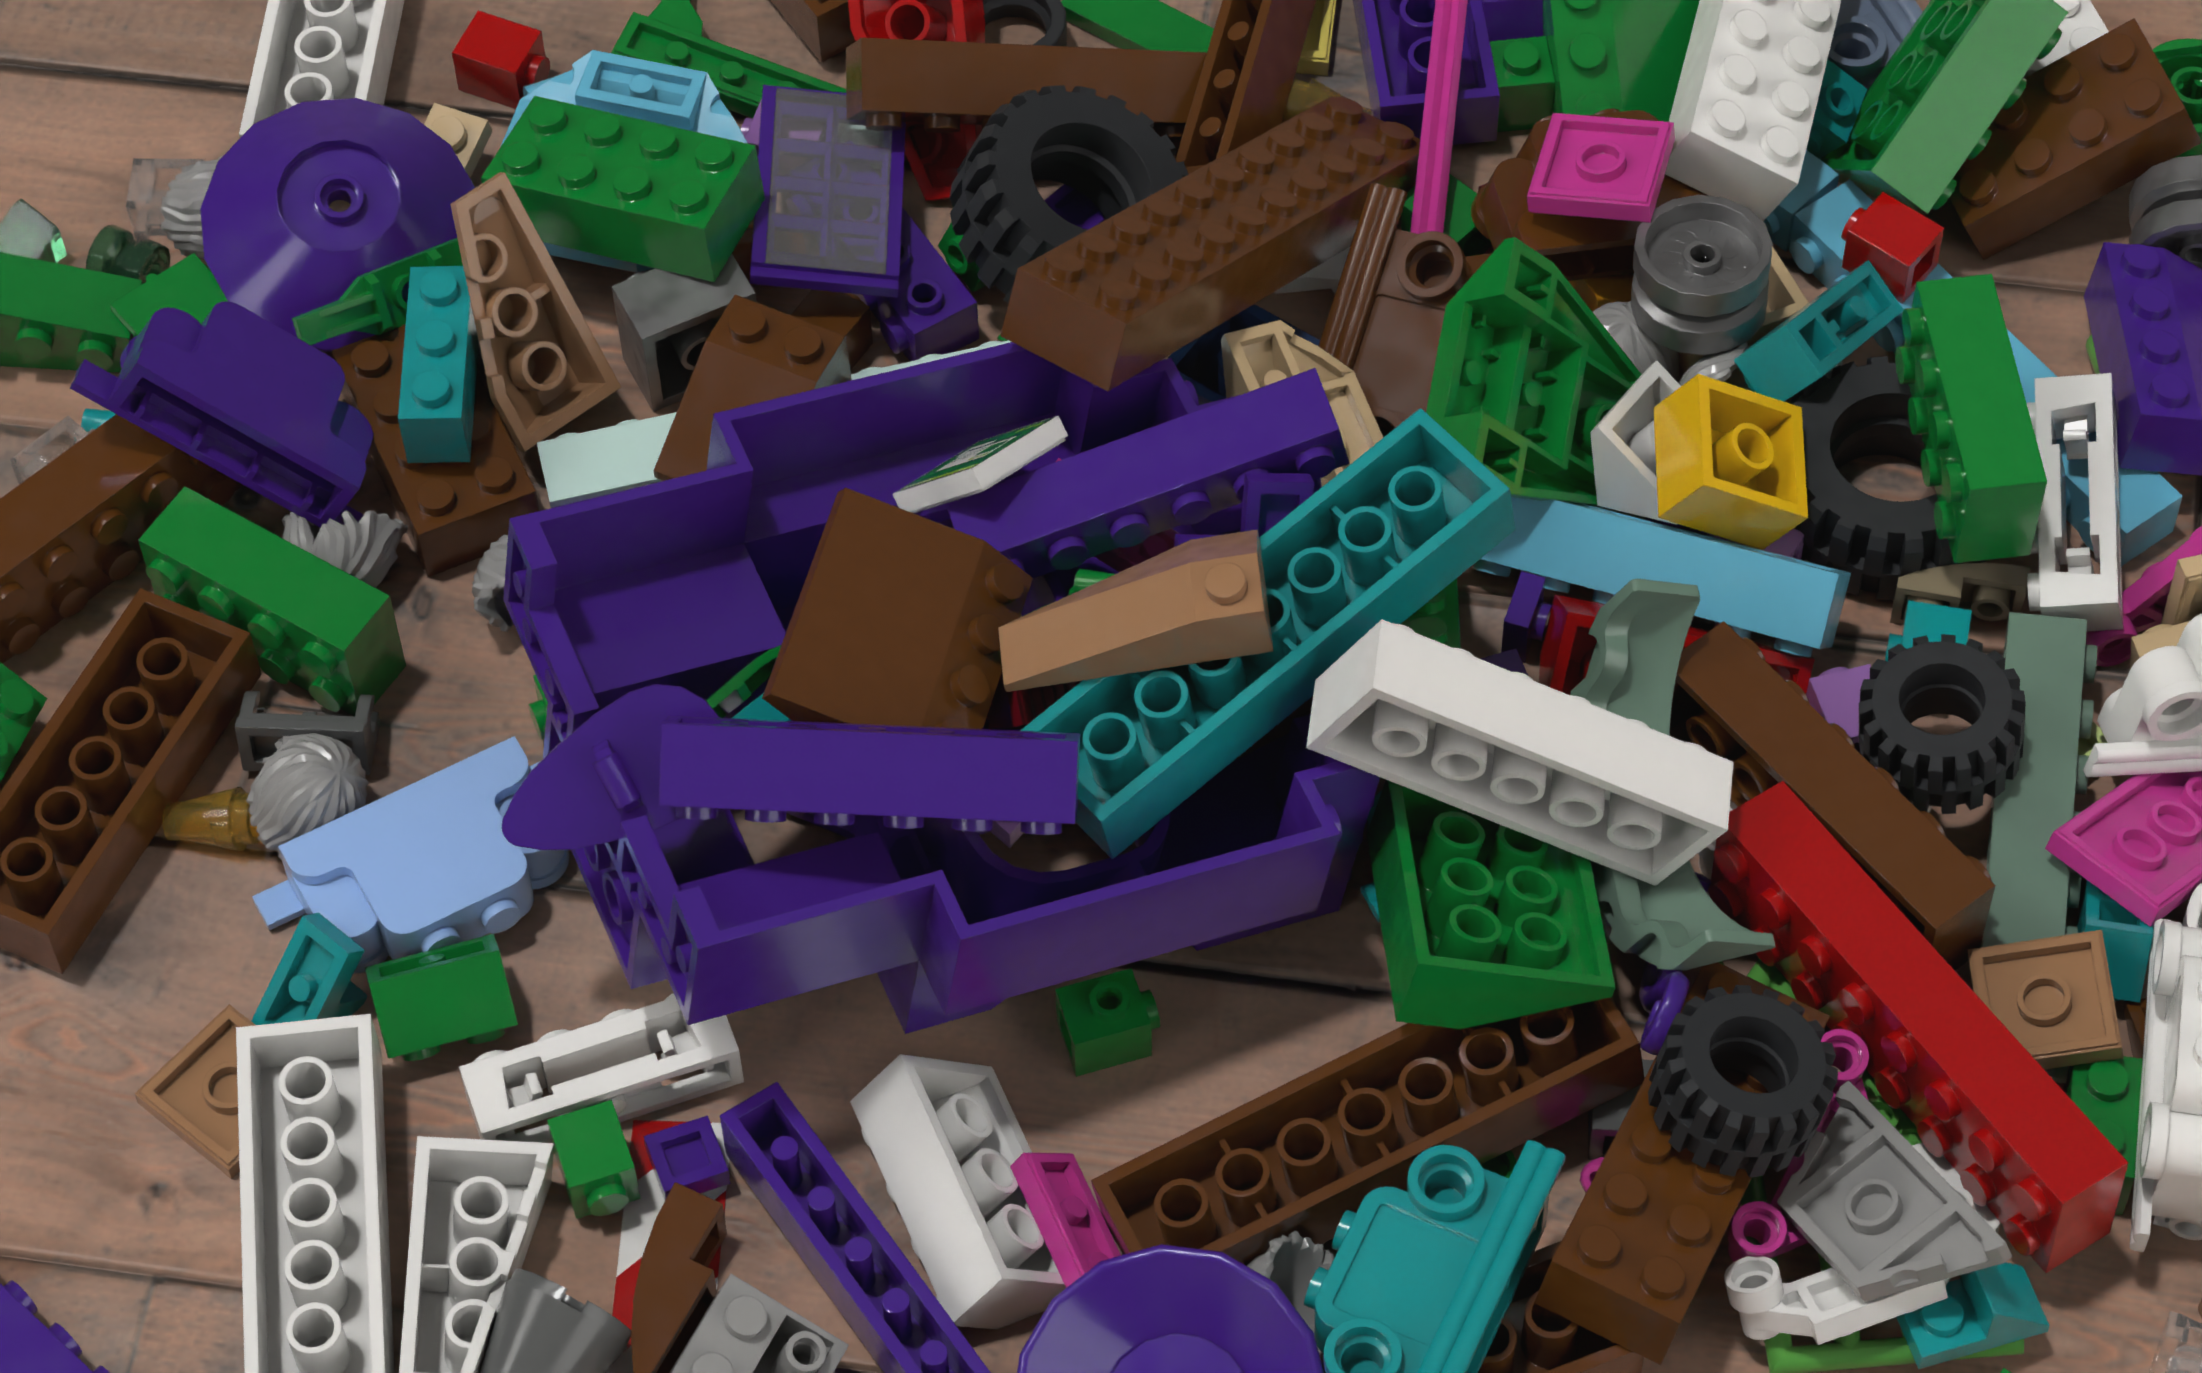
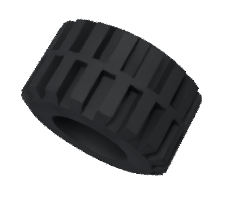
(1950, 681)
(1763, 1041)

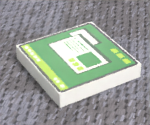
(981, 465)

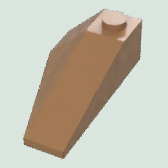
(529, 329)
(1163, 613)

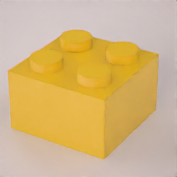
(1730, 462)

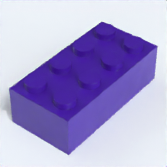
(1396, 61)

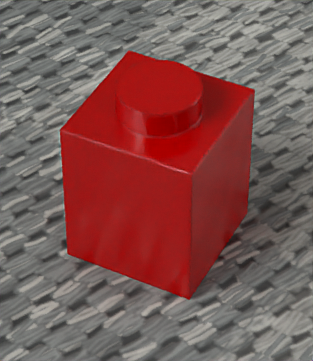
(499, 59)
(1895, 241)

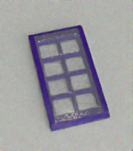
(828, 197)

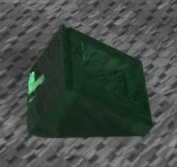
(30, 234)

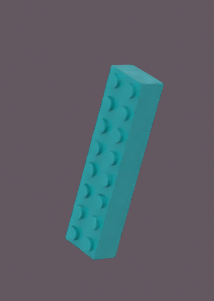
(1335, 566)

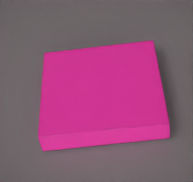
(1601, 167)

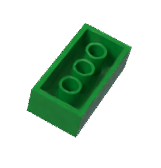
(631, 187)
(1971, 419)
(302, 612)

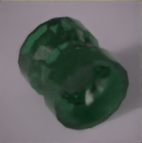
(120, 254)

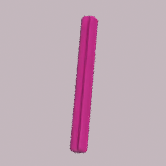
(1439, 116)

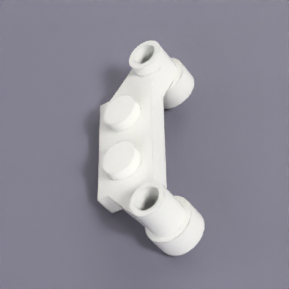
(1817, 1304)

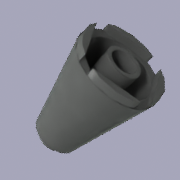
(550, 1331)

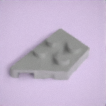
(1883, 1207)

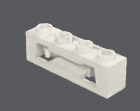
(2071, 410)
(598, 1065)

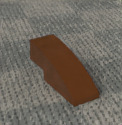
(675, 1278)

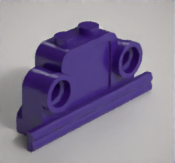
(242, 404)

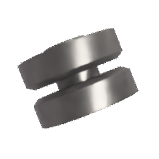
(2168, 208)
(1701, 274)

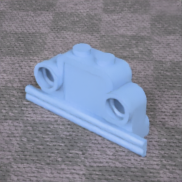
(419, 863)

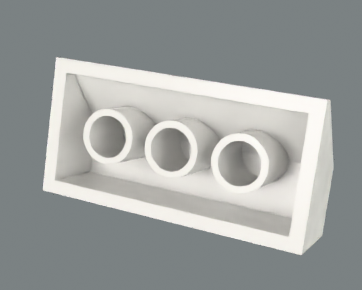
(946, 1164)

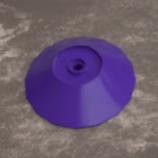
(271, 193)
(1171, 1315)

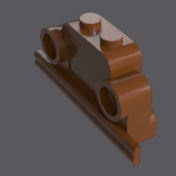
(1575, 244)
(1393, 307)

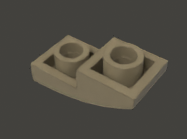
(1984, 588)

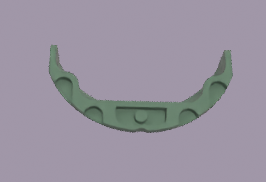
(1635, 677)

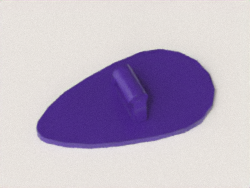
(601, 774)

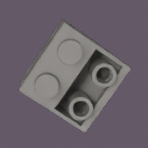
(756, 1335)

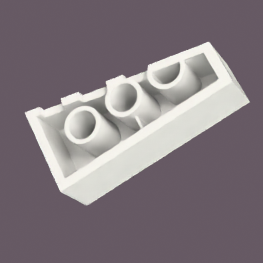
(467, 1236)

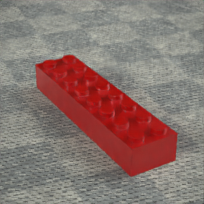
(1925, 1030)

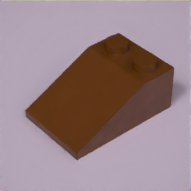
(746, 361)

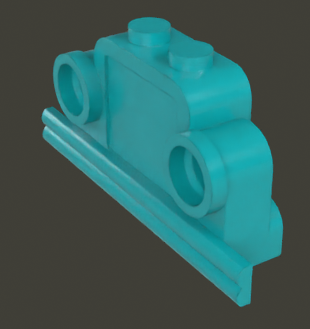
(1431, 1267)

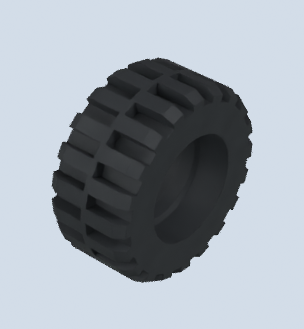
(1057, 138)
(1872, 538)

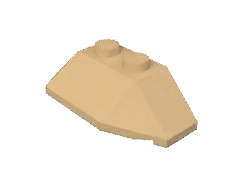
(1273, 353)

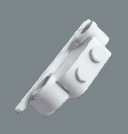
(2156, 715)
(2171, 1084)

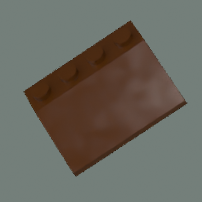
(896, 622)

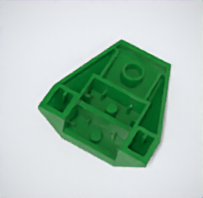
(1527, 376)

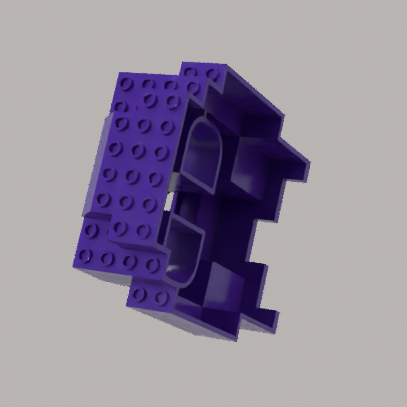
(704, 579)

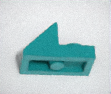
(313, 976)
(1979, 1314)

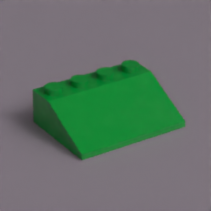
(1617, 53)
(1942, 95)
(1481, 916)

